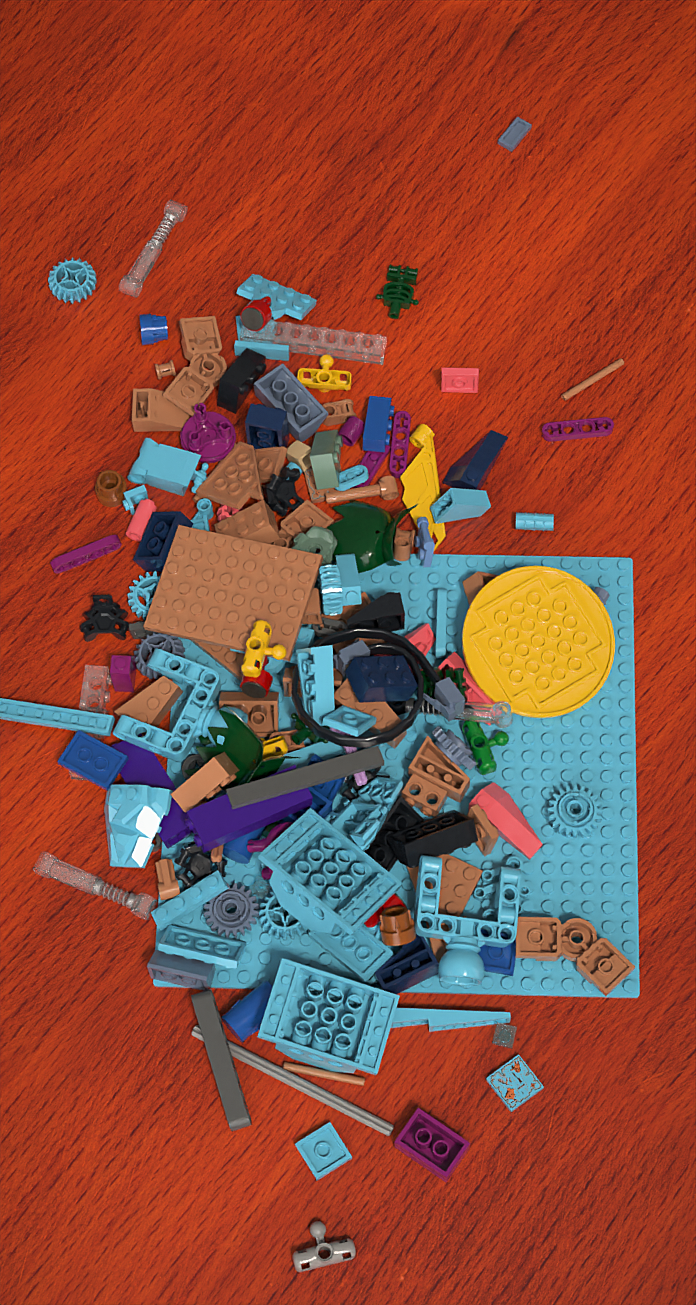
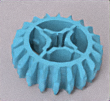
(70, 289)
(330, 590)
(277, 914)

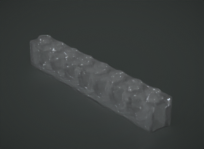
(304, 345)

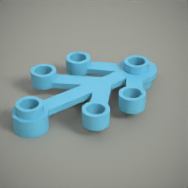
(492, 888)

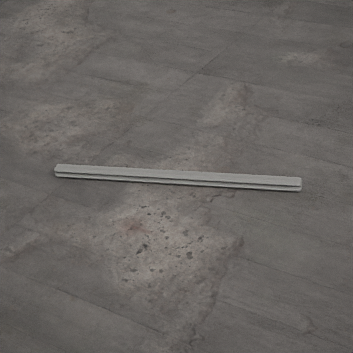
(305, 1087)

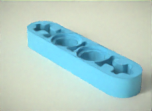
(441, 623)

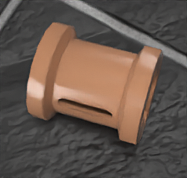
(165, 369)

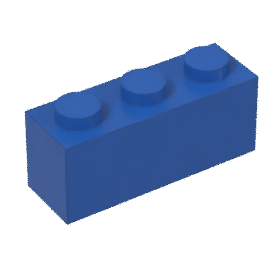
(378, 424)

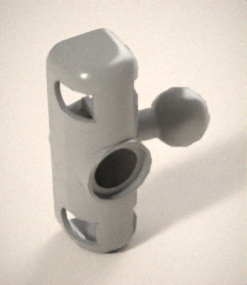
(335, 1248)

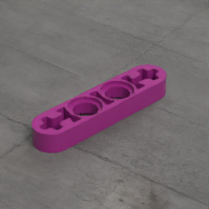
(577, 426)
(400, 444)
(85, 554)

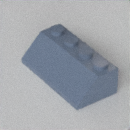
(286, 392)

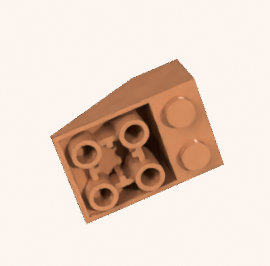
(155, 412)

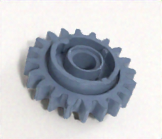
(454, 748)
(233, 922)

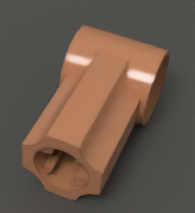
(168, 884)

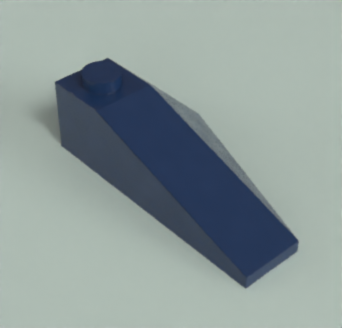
(476, 464)

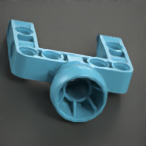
(195, 716)
(461, 962)

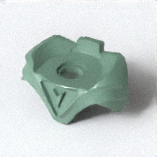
(317, 538)

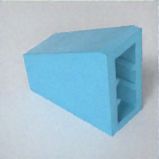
(460, 504)
(349, 579)

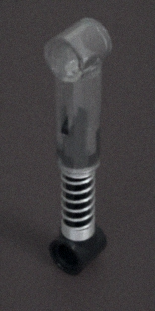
(472, 711)

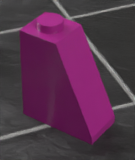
(123, 672)

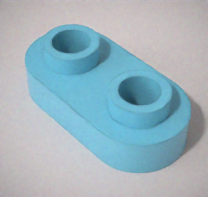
(352, 477)

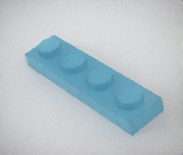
(189, 900)

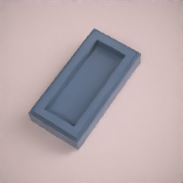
(514, 134)

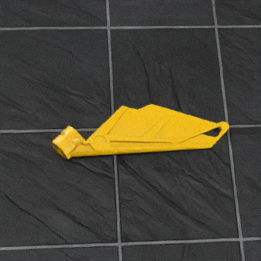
(422, 482)

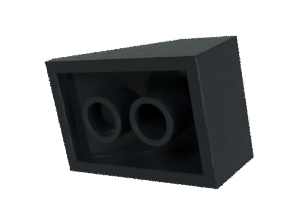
(384, 613)

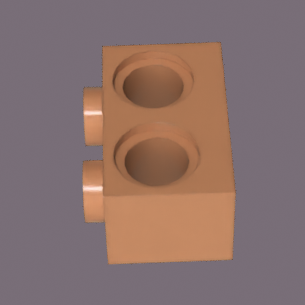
(427, 791)

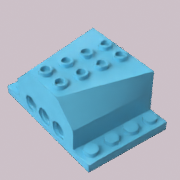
(325, 876)
(327, 1019)

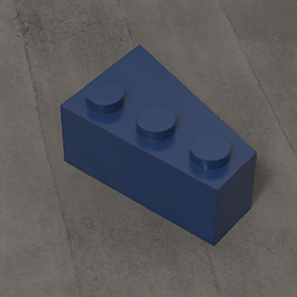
(408, 967)

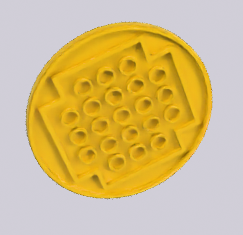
(538, 641)

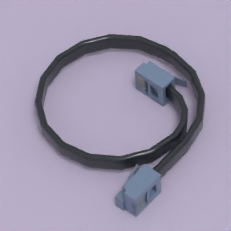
(448, 697)

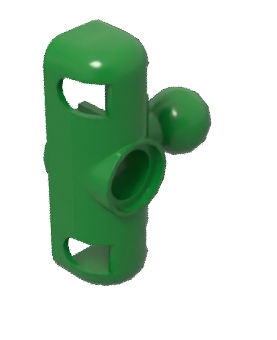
(476, 736)

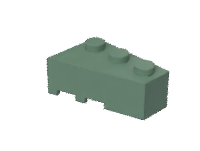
(326, 458)

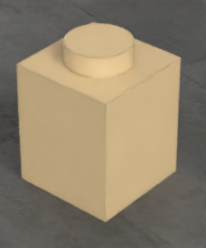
(299, 454)

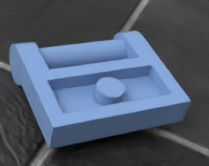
(424, 542)

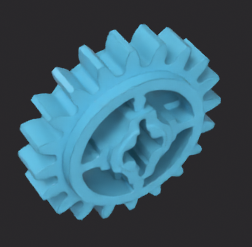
(146, 589)

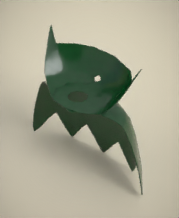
(358, 534)
(242, 747)

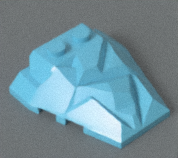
(367, 813)
(132, 822)

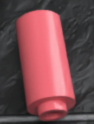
(140, 519)

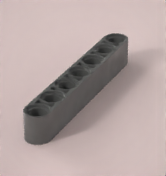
(221, 1060)

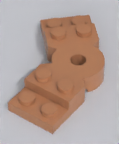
(202, 348)
(301, 521)
(595, 958)

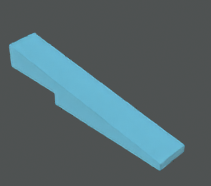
(447, 1019)

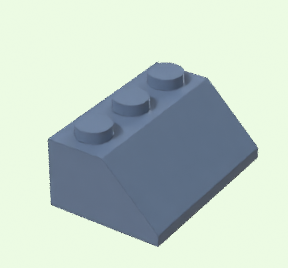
(181, 971)

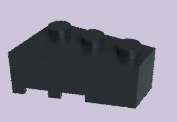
(240, 379)

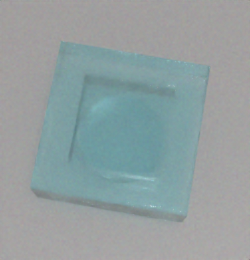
(504, 1035)

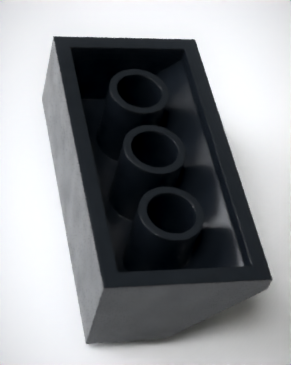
(398, 818)
(433, 837)

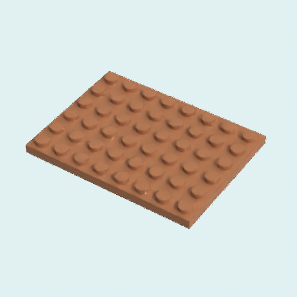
(225, 583)

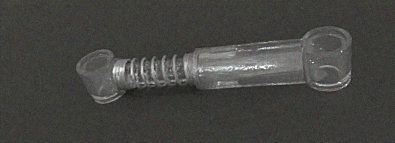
(133, 282)
(51, 867)

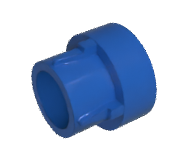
(153, 328)

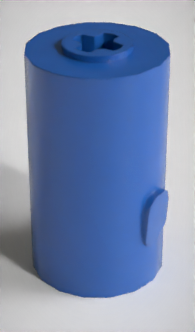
(237, 848)
(247, 1014)

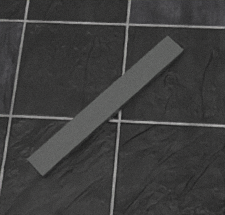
(305, 777)

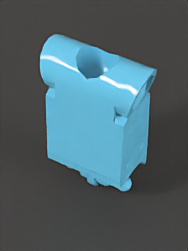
(167, 468)

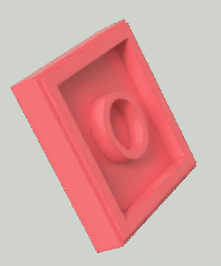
(460, 380)

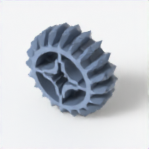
(156, 641)

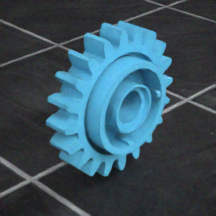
(571, 822)

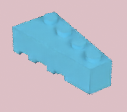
(317, 681)

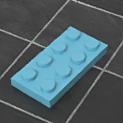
(202, 946)

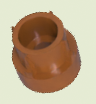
(107, 496)
(397, 926)

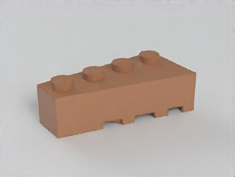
(381, 710)

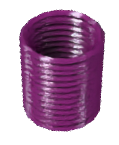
(351, 430)

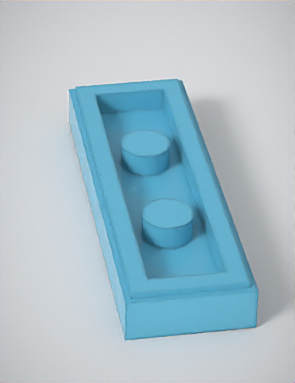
(271, 351)

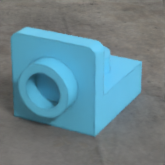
(133, 497)

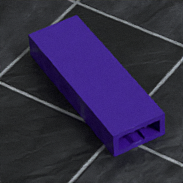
(146, 770)
(219, 823)

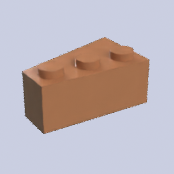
(438, 769)

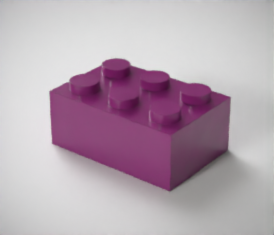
(432, 1145)

